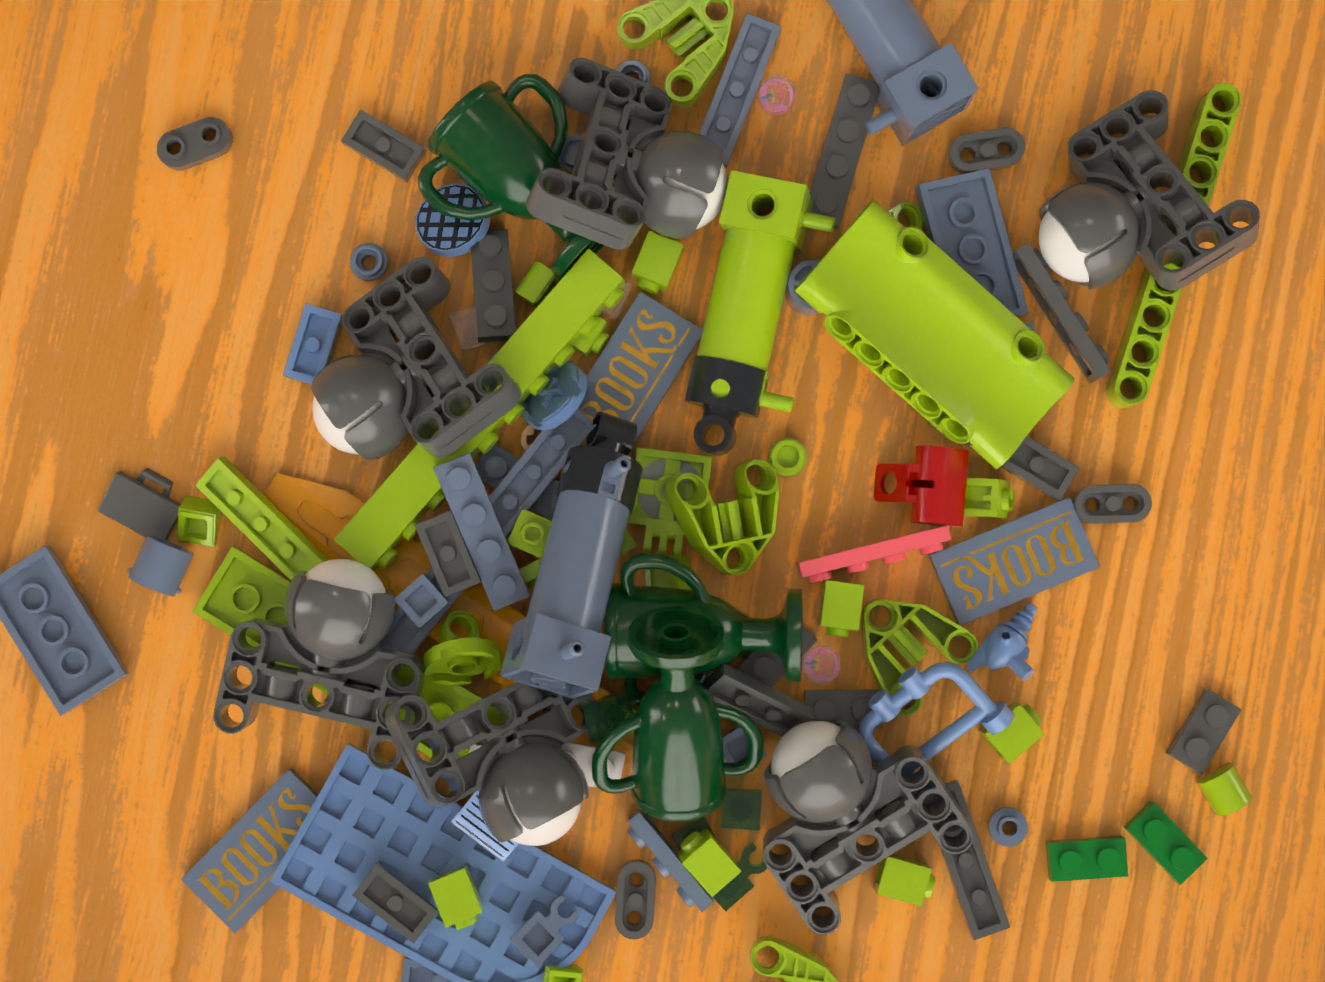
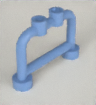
(914, 685)

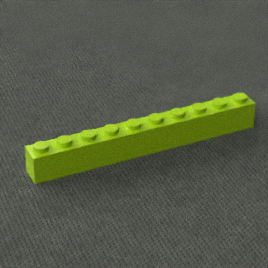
(528, 358)

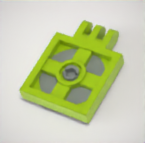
(651, 503)

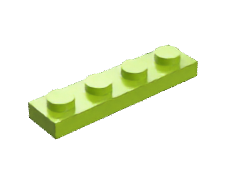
(259, 519)

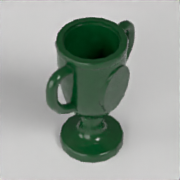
(500, 157)
(626, 602)
(677, 723)

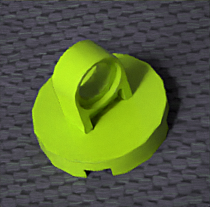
(460, 658)

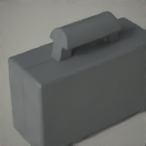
(141, 506)

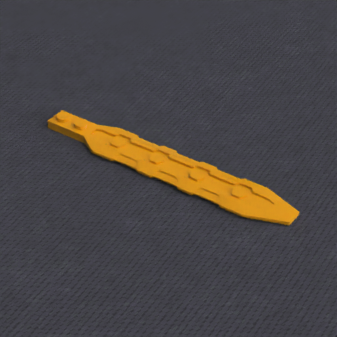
(325, 511)

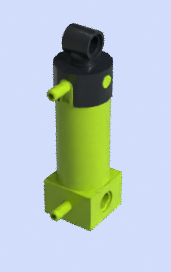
(747, 301)

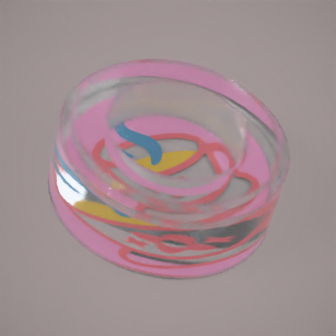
(776, 95)
(821, 664)

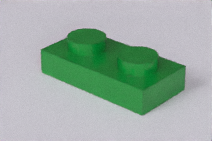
(1165, 842)
(1087, 858)

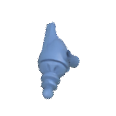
(1007, 645)

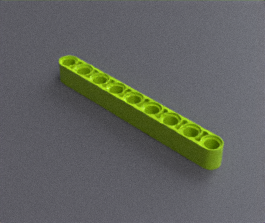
(1149, 296)

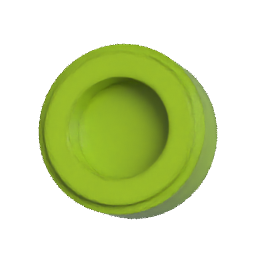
(787, 457)

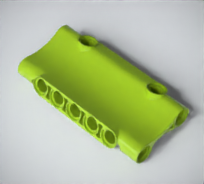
(934, 335)

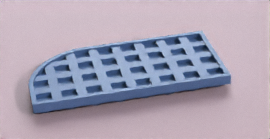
(382, 818)

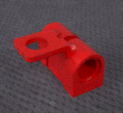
(932, 485)

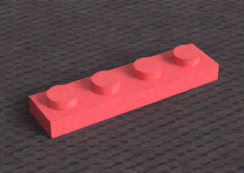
(890, 550)

